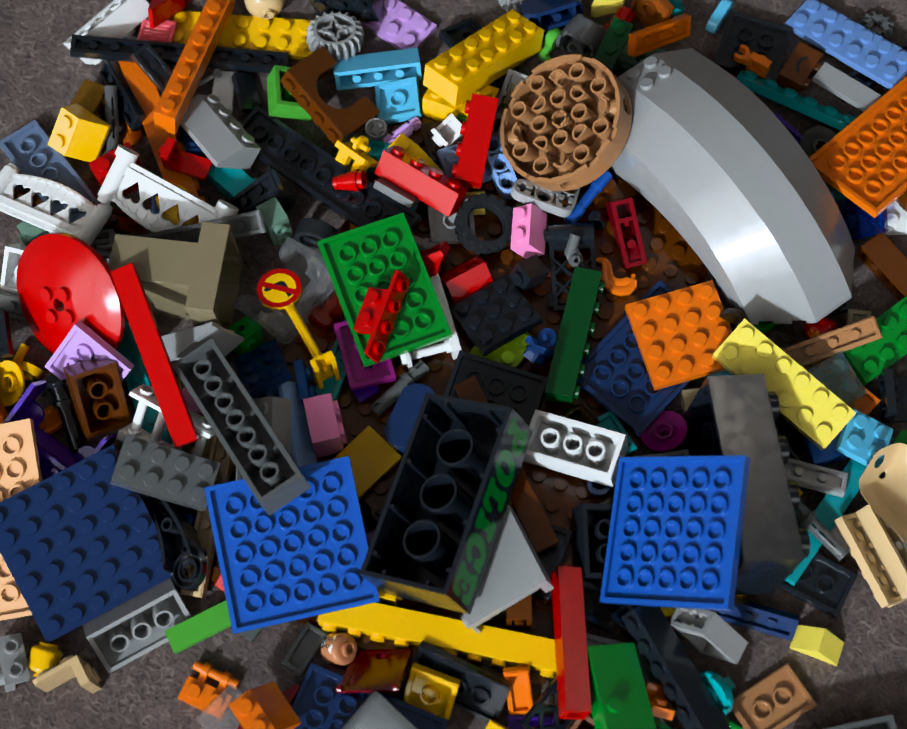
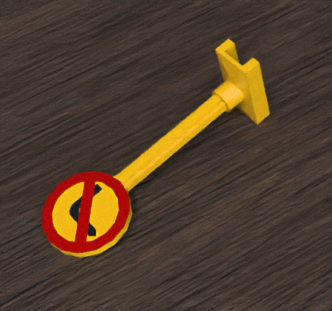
(280, 291)

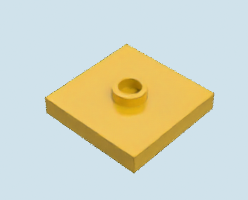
(431, 691)

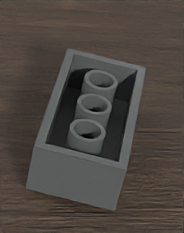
(164, 473)

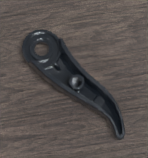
(178, 544)

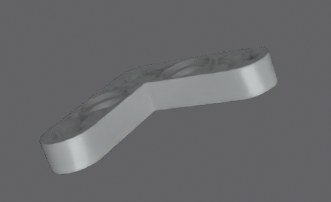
(555, 198)

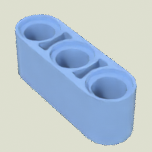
(500, 176)

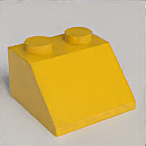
(79, 133)

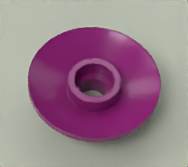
(667, 423)

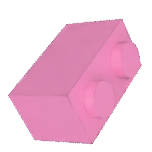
(528, 231)

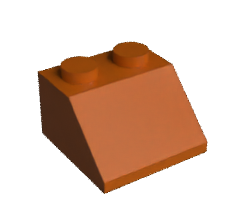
(264, 709)

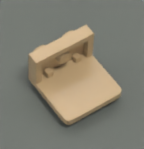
(69, 668)

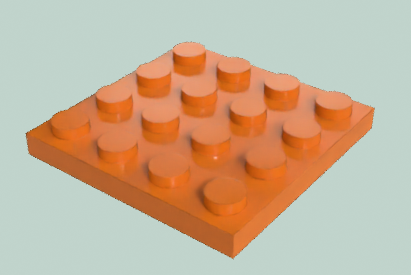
(679, 333)

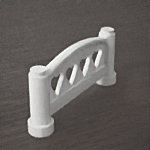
(126, 173)
(22, 208)

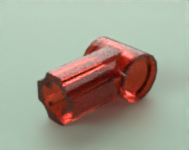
(327, 314)

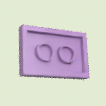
(401, 26)

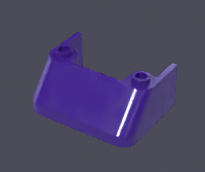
(51, 453)

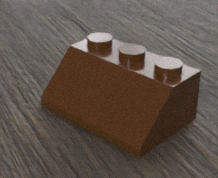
(97, 396)

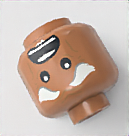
(339, 649)

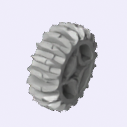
(347, 30)

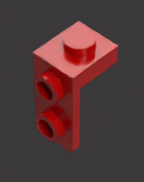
(183, 162)

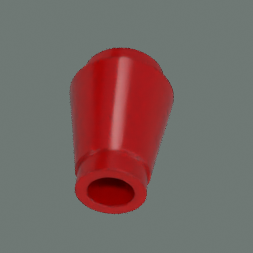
(351, 181)

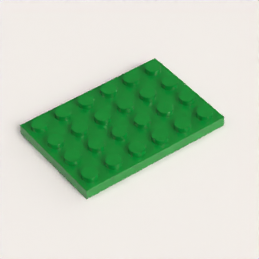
(369, 259)

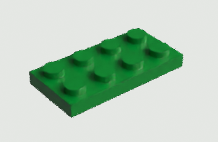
(873, 357)

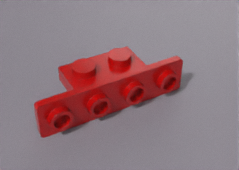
(379, 314)

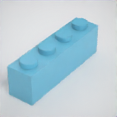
(377, 68)

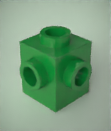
(251, 333)

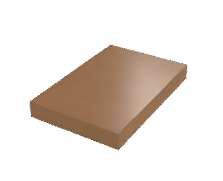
(773, 701)

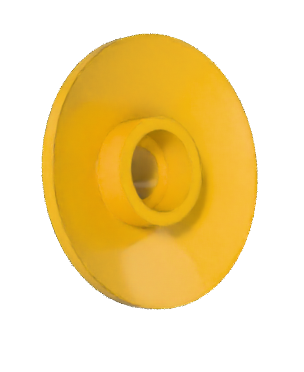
(11, 382)

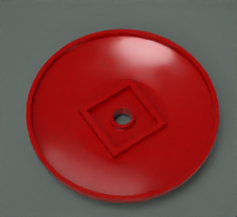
(72, 272)

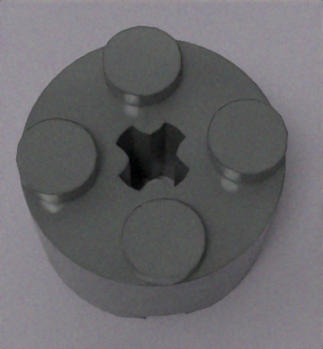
(581, 37)

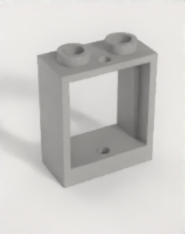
(708, 634)

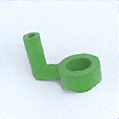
(550, 44)

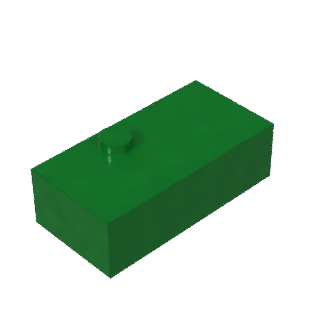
(618, 688)

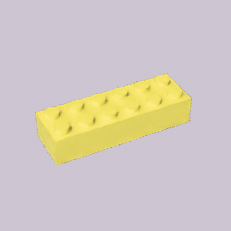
(801, 397)

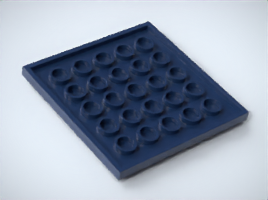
(79, 545)

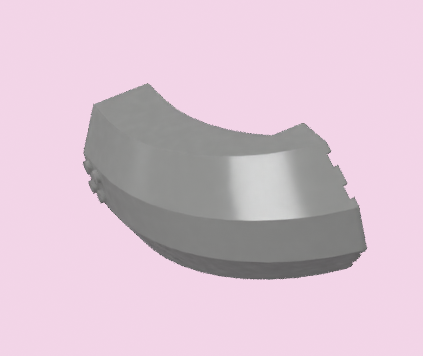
(736, 189)

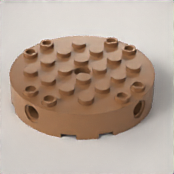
(566, 123)

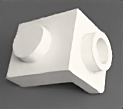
(447, 131)

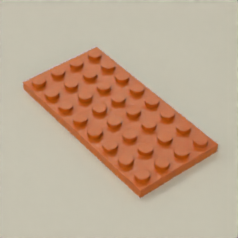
(870, 154)

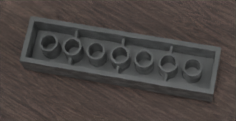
(241, 427)

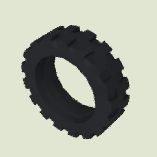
(471, 241)

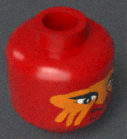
(821, 327)

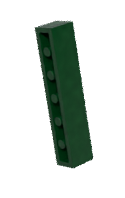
(573, 336)

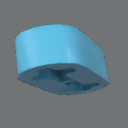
(719, 16)

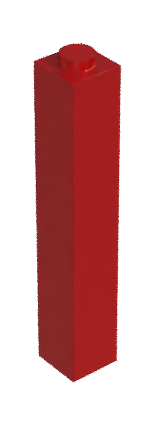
(570, 643)

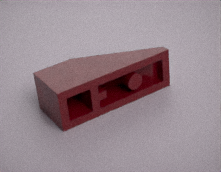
(626, 231)

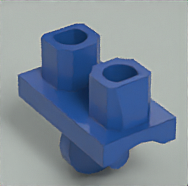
(540, 348)

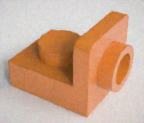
(657, 701)

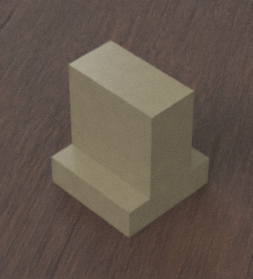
(186, 277)

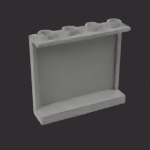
(510, 573)

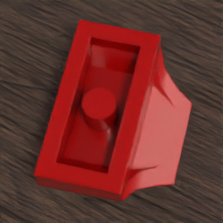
(434, 257)

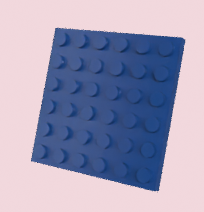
(676, 532)
(297, 558)

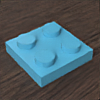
(398, 100)
(863, 438)

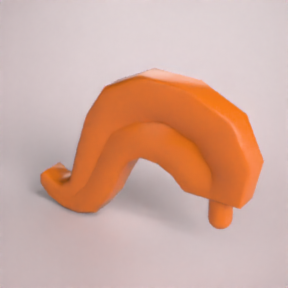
(616, 286)

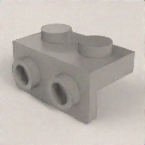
(13, 662)

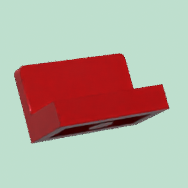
(466, 279)

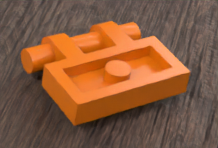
(198, 693)

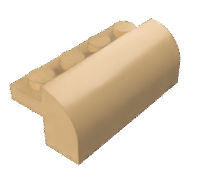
(878, 553)

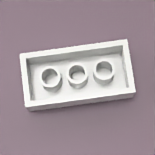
(575, 448)

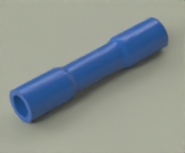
(594, 189)

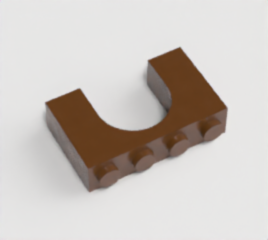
(335, 122)

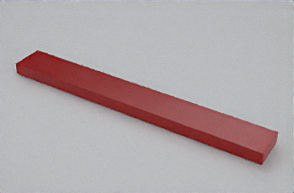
(154, 355)

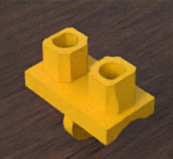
(357, 152)

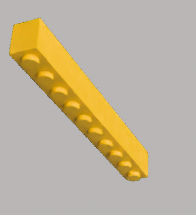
(448, 634)

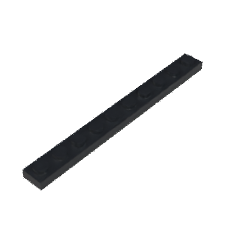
(222, 58)

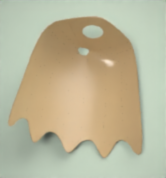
(888, 494)

